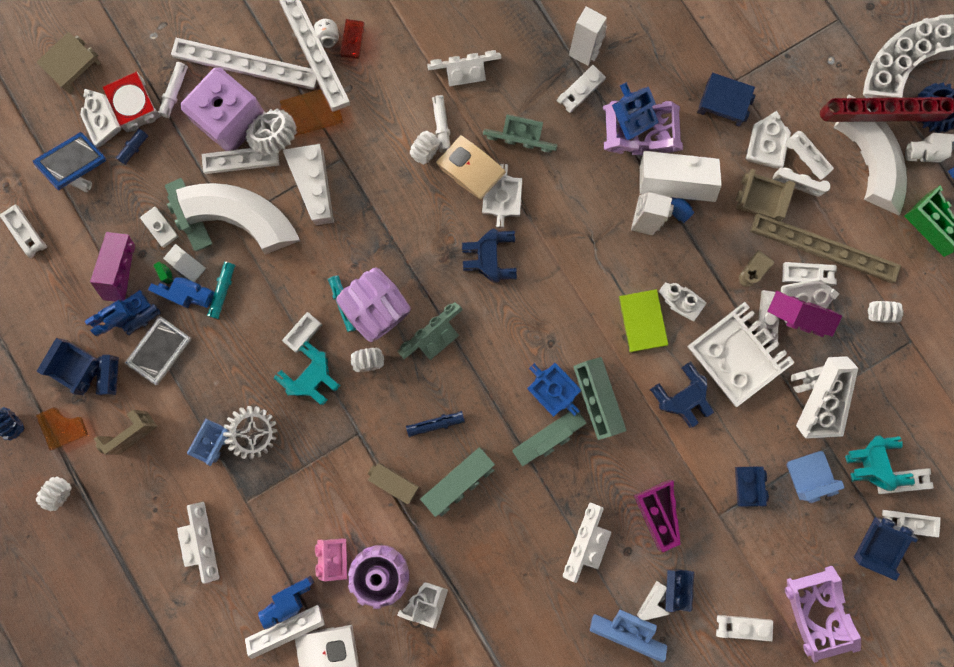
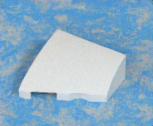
(425, 605)

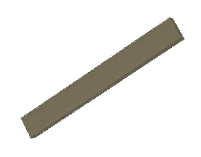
(825, 248)

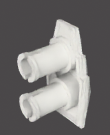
(682, 300)

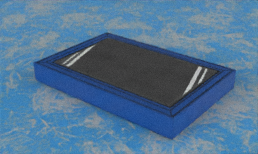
(69, 160)

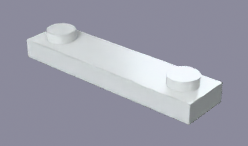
(237, 160)
(284, 632)

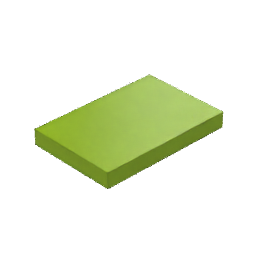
(643, 320)

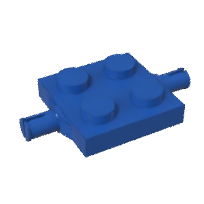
(554, 389)

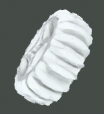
(271, 132)
(250, 440)

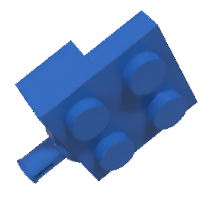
(635, 111)

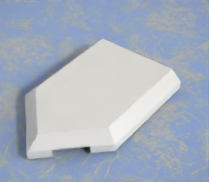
(99, 118)
(768, 142)
(811, 291)

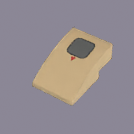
(470, 167)

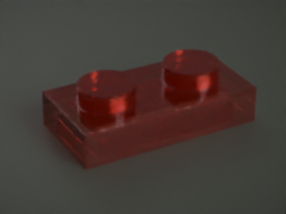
(352, 39)

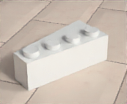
(588, 36)
(310, 174)
(651, 213)
(830, 400)

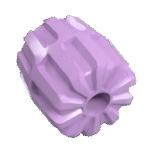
(373, 304)
(389, 565)

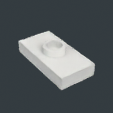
(159, 227)
(302, 332)

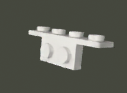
(465, 69)
(197, 543)
(588, 545)

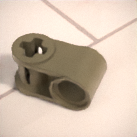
(756, 267)

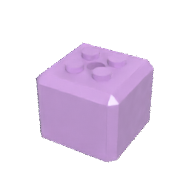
(225, 123)

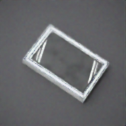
(158, 350)

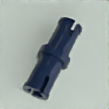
(132, 146)
(141, 319)

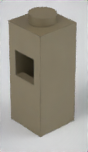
(392, 483)

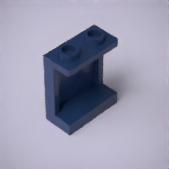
(727, 98)
(70, 366)
(884, 547)

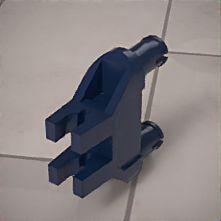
(487, 255)
(686, 399)

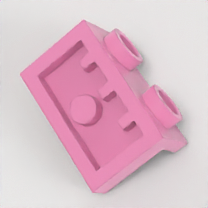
(331, 559)

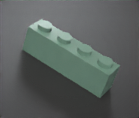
(599, 398)
(457, 482)

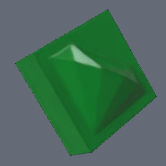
(163, 272)

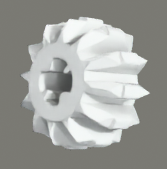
(424, 147)
(885, 312)
(367, 359)
(53, 493)

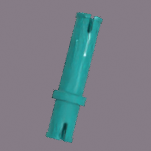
(336, 286)
(221, 290)

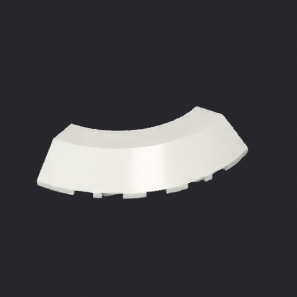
(907, 49)
(884, 159)
(238, 208)

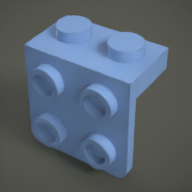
(813, 477)

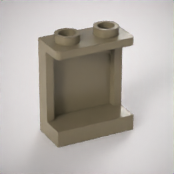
(67, 60)
(764, 196)
(142, 425)

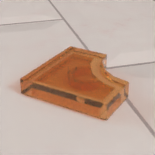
(59, 429)

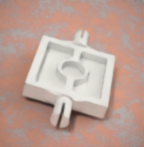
(503, 198)

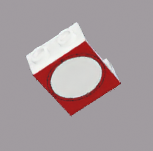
(131, 102)

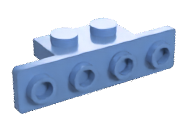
(631, 633)

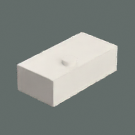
(680, 176)

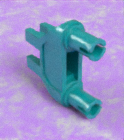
(311, 378)
(877, 465)

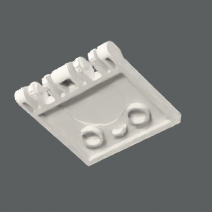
(738, 357)

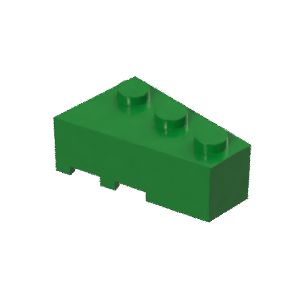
(934, 221)

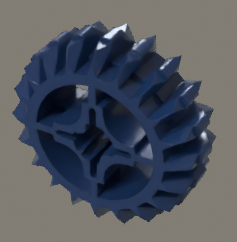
(938, 90)

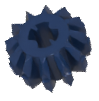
(10, 424)

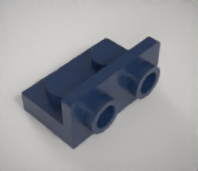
(107, 376)
(751, 486)
(679, 590)

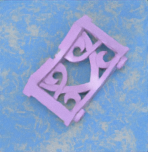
(665, 144)
(846, 631)

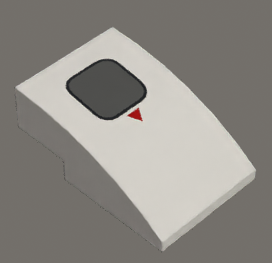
(327, 648)

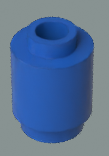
(682, 209)

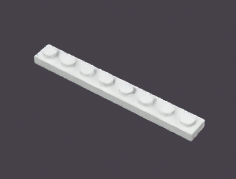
(315, 54)
(244, 63)

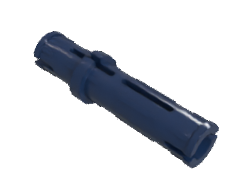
(444, 421)

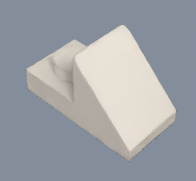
(184, 263)
(650, 608)

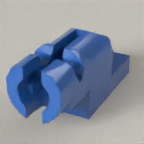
(184, 293)
(118, 313)
(285, 604)

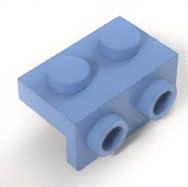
(208, 442)

